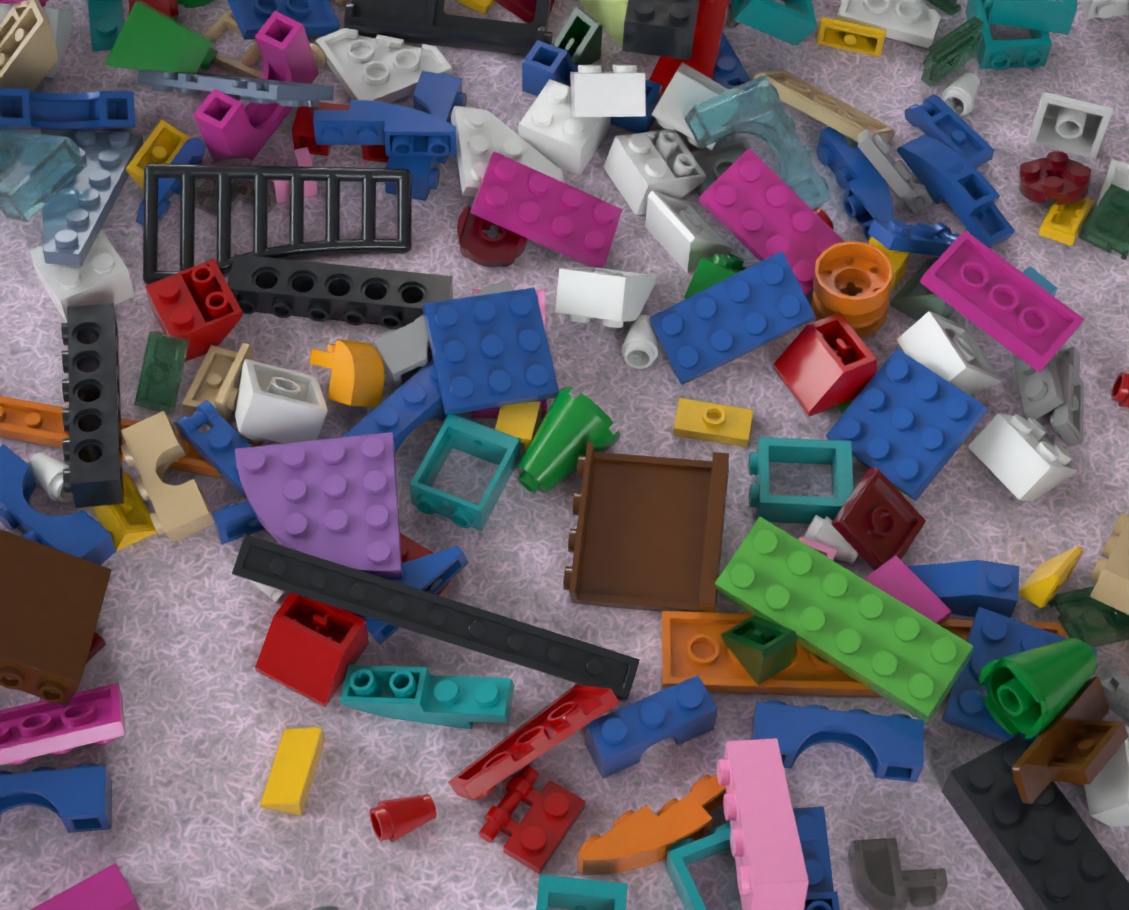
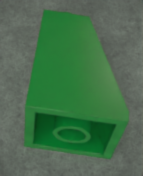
(160, 44)

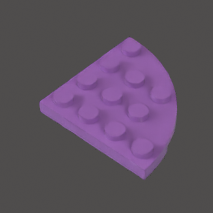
(329, 499)

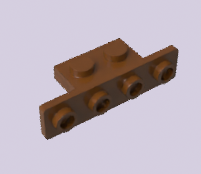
(1071, 746)

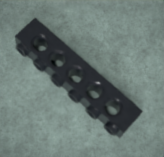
(334, 291)
(93, 408)

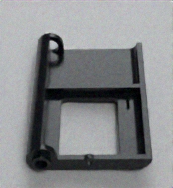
(428, 24)

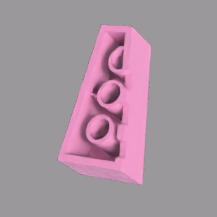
(762, 826)

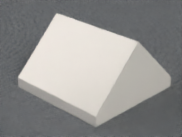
(682, 230)

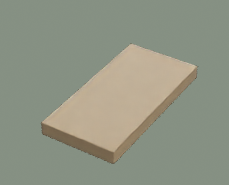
(824, 106)

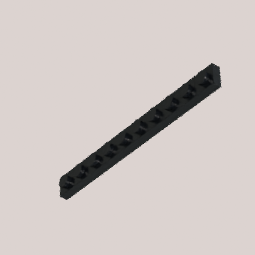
(434, 616)

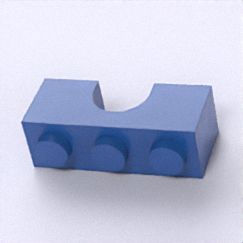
(625, 734)

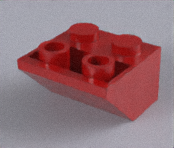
(195, 307)
(826, 365)
(311, 647)

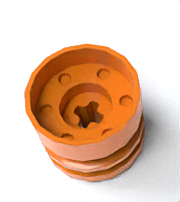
(856, 283)

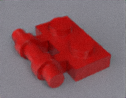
(543, 826)

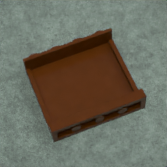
(647, 532)
(46, 617)

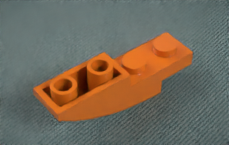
(644, 838)

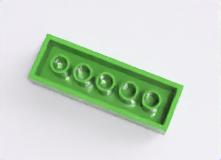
(845, 620)

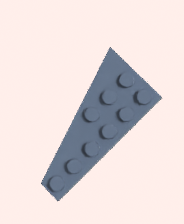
(243, 88)
(83, 205)

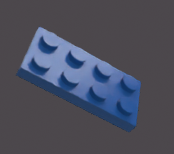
(732, 318)

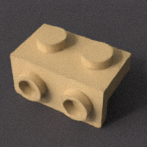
(218, 380)

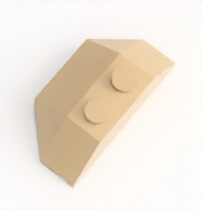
(26, 46)

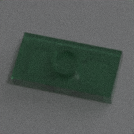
(161, 372)

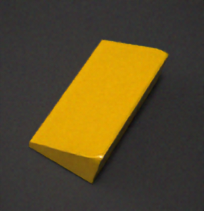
(851, 36)
(158, 149)
(126, 521)
(1050, 577)
(293, 770)

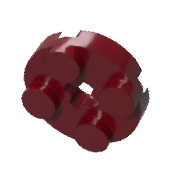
(1054, 179)
(485, 250)

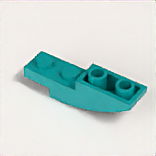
(427, 698)

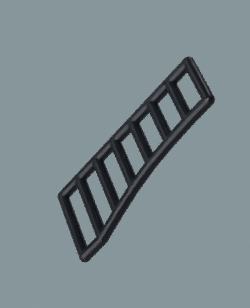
(260, 177)

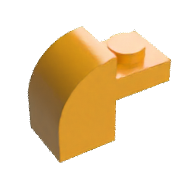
(355, 373)

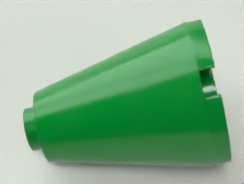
(561, 440)
(1036, 684)

